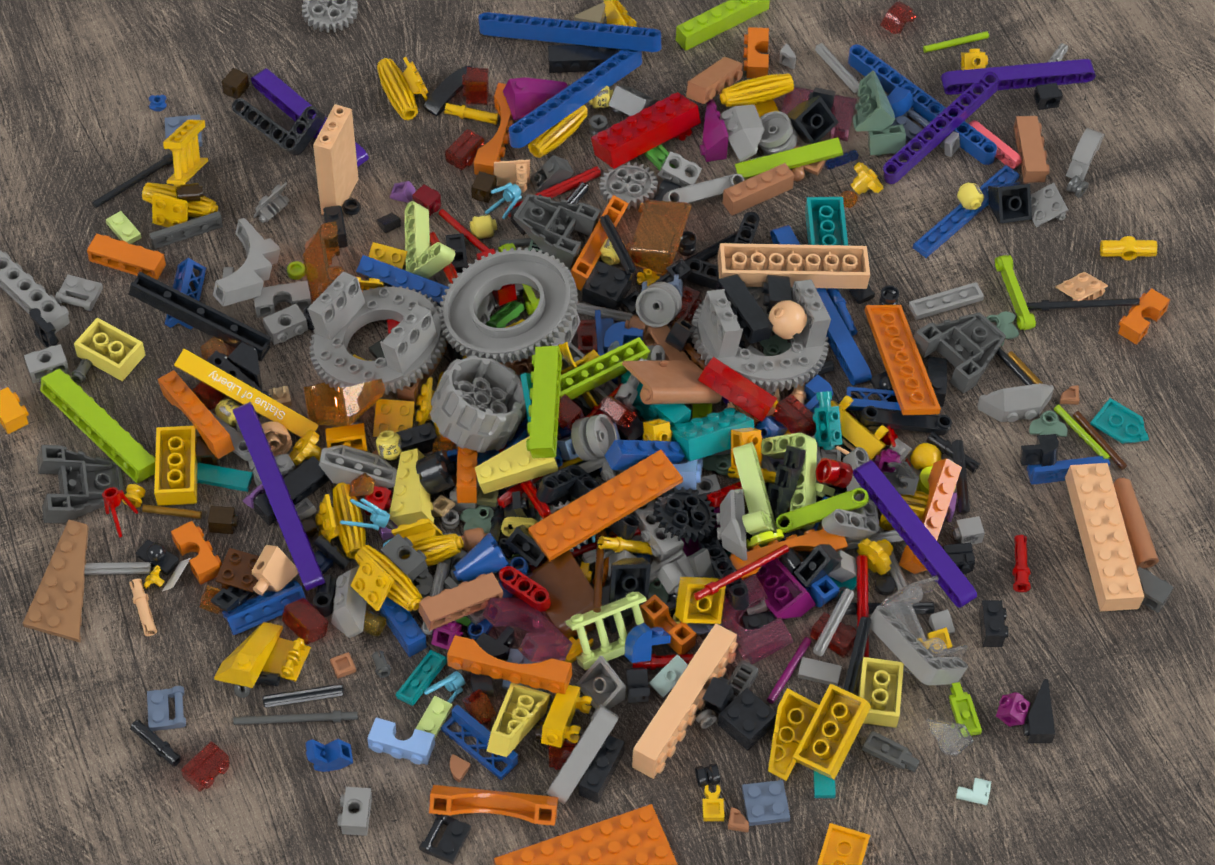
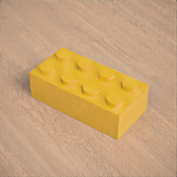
(176, 465)
(832, 731)

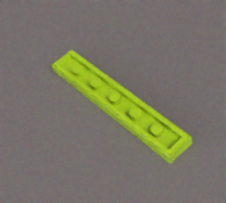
(793, 158)

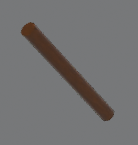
(1097, 437)

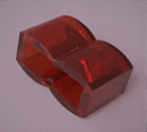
(617, 411)

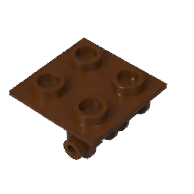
(237, 570)

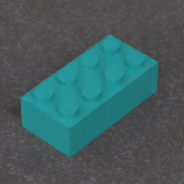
(826, 221)
(669, 412)
(709, 434)

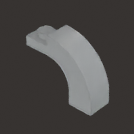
(1084, 153)

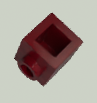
(428, 198)

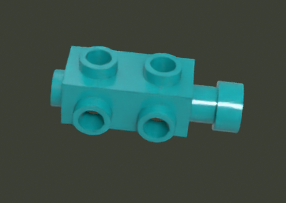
(829, 422)

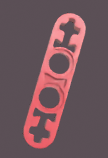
(1005, 154)

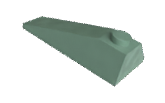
(874, 108)

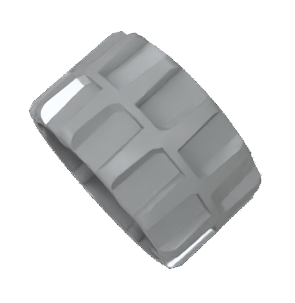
(478, 404)

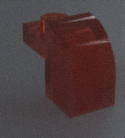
(897, 17)
(586, 336)

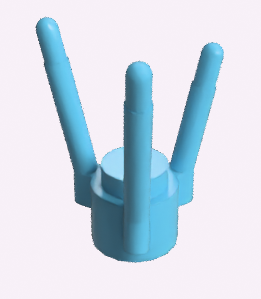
(511, 193)
(378, 517)
(452, 683)

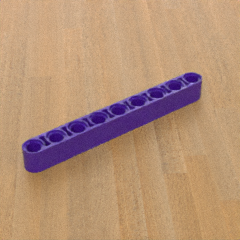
(1022, 75)
(291, 102)
(937, 134)
(915, 533)

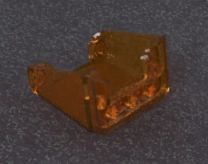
(658, 234)
(319, 256)
(343, 406)

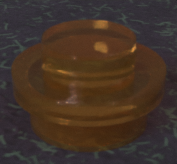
(849, 198)

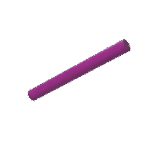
(789, 670)

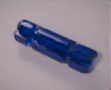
(841, 160)

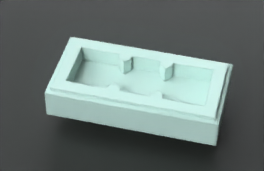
(668, 676)

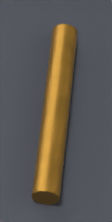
(1024, 368)
(172, 511)

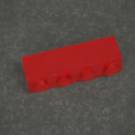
(737, 389)

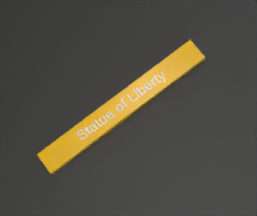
(243, 393)

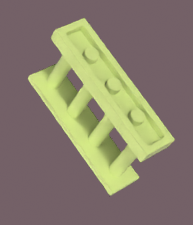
(607, 650)

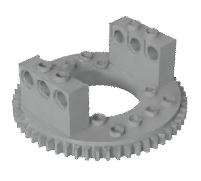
(471, 301)
(720, 336)
(407, 350)

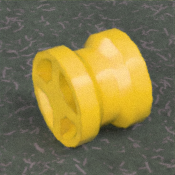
(134, 494)

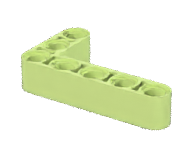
(422, 258)
(806, 487)
(760, 513)

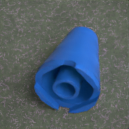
(481, 559)

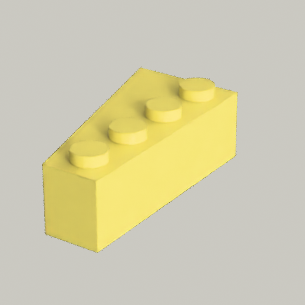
(512, 467)
(409, 497)
(516, 717)

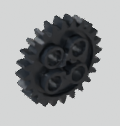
(684, 514)

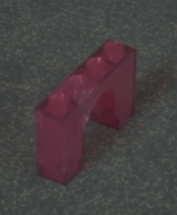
(842, 109)
(543, 639)
(759, 642)

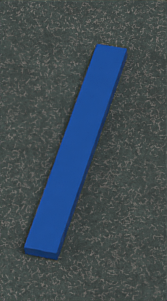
(960, 216)

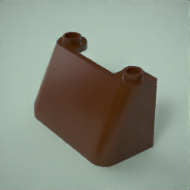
(567, 589)

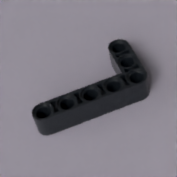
(274, 131)
(704, 268)
(578, 482)
(722, 566)

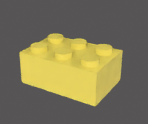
(109, 349)
(882, 688)

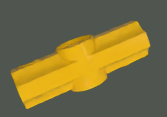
(1128, 248)

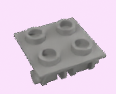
(271, 205)
(1047, 205)

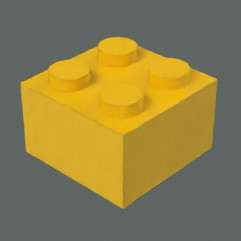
(705, 610)

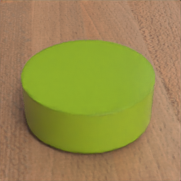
(296, 270)

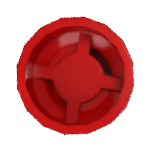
(834, 472)

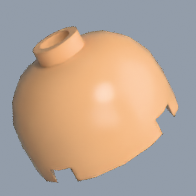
(787, 319)
(277, 437)

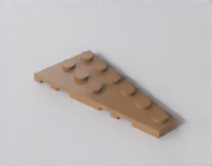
(61, 592)

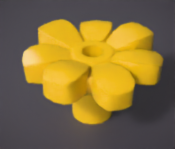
(648, 276)
(154, 578)

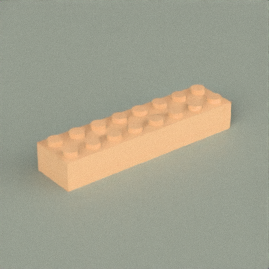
(825, 264)
(1104, 537)
(684, 701)

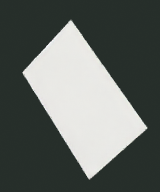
(176, 574)

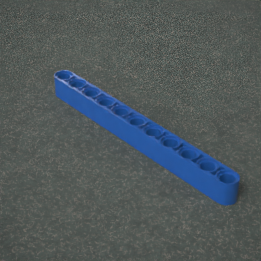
(570, 32)
(573, 97)
(970, 139)
(838, 334)

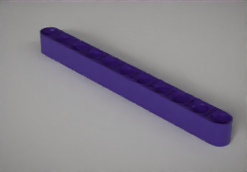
(279, 496)

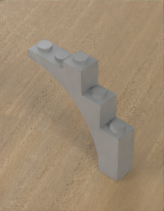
(249, 278)

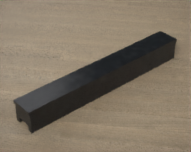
(198, 314)

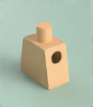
(273, 570)

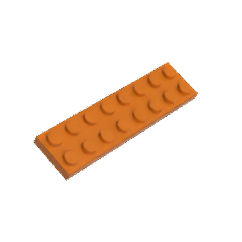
(902, 360)
(605, 505)

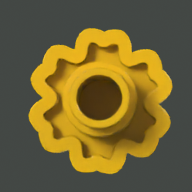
(865, 180)
(306, 448)
(877, 554)

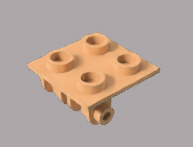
(513, 171)
(1083, 287)

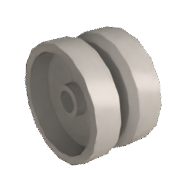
(778, 133)
(658, 304)
(593, 436)

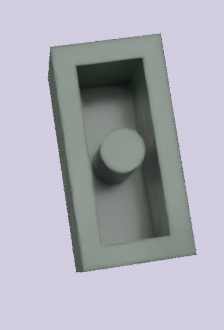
(887, 141)

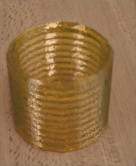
(373, 623)

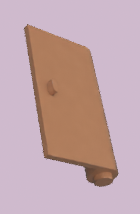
(671, 382)
(1135, 525)

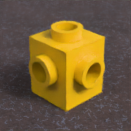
(968, 58)
(657, 430)

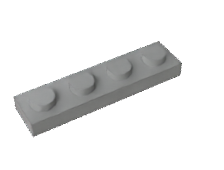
(946, 301)

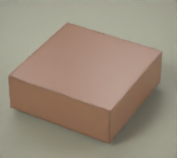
(343, 665)

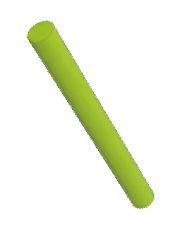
(954, 42)
(1081, 432)

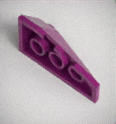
(529, 93)
(715, 135)
(784, 593)

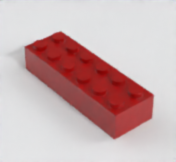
(645, 130)

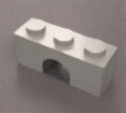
(294, 293)

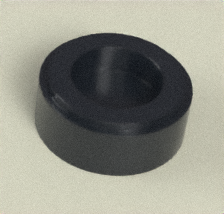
(885, 585)

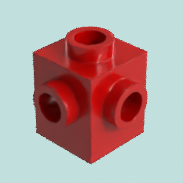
(381, 498)

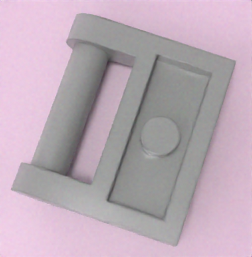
(79, 288)

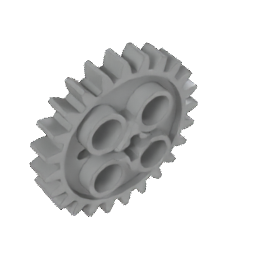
(329, 13)
(629, 183)

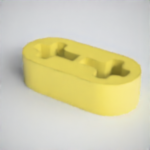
(516, 521)

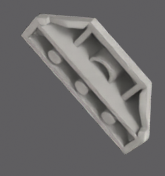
(743, 129)
(1016, 402)
(346, 463)
(732, 527)
(348, 606)

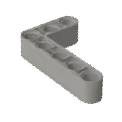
(859, 522)
(912, 653)
(583, 753)

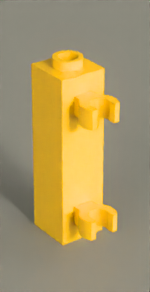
(857, 433)
(560, 715)

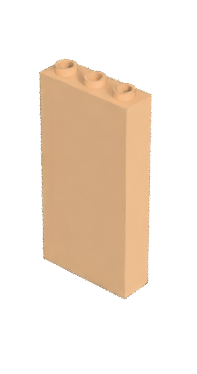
(336, 158)

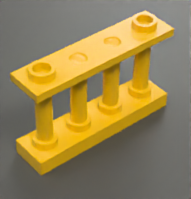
(185, 151)

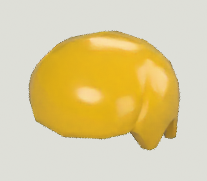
(925, 456)

